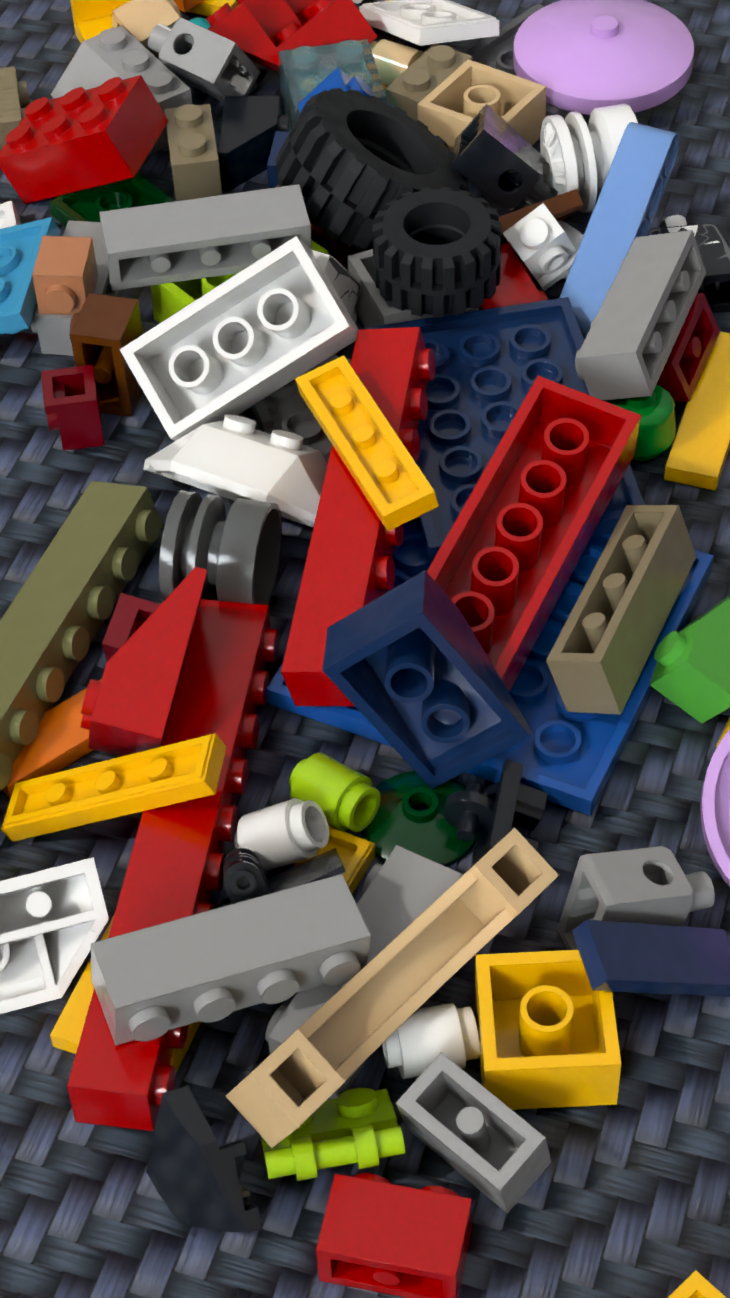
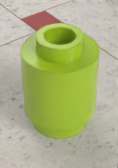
(339, 790)

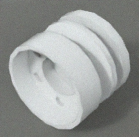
(581, 153)

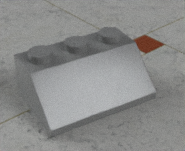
(121, 55)

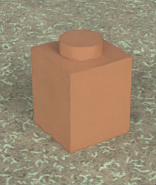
(64, 274)

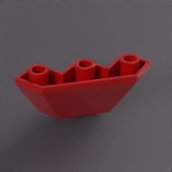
(278, 25)

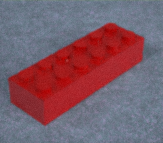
(533, 517)

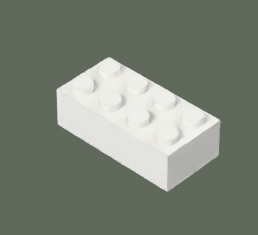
(241, 340)

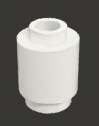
(283, 832)
(429, 1033)

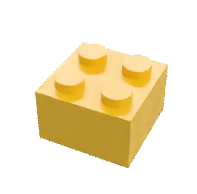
(545, 1031)

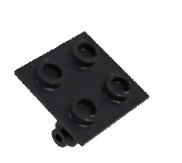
(246, 878)

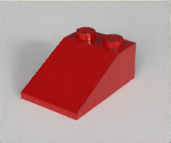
(139, 682)

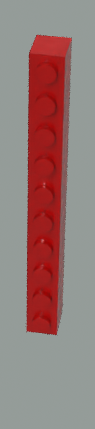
(179, 851)

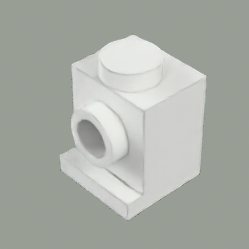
(542, 246)

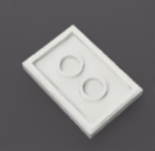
(429, 20)

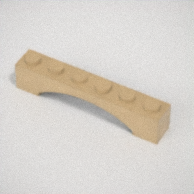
(390, 989)

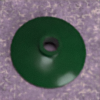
(417, 831)

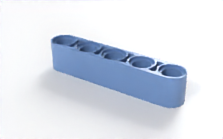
(620, 214)

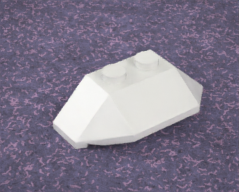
(247, 464)
(47, 931)

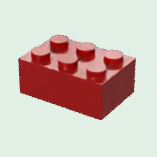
(82, 139)

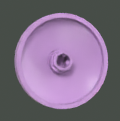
(604, 54)

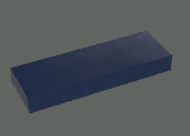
(654, 958)

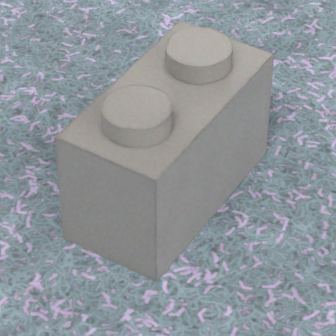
(474, 1132)

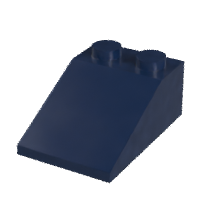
(423, 681)

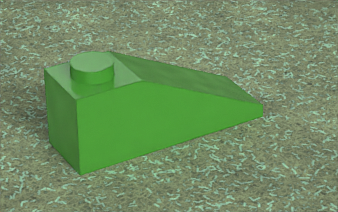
(696, 664)

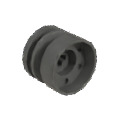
(236, 551)

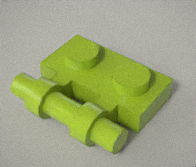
(342, 1131)

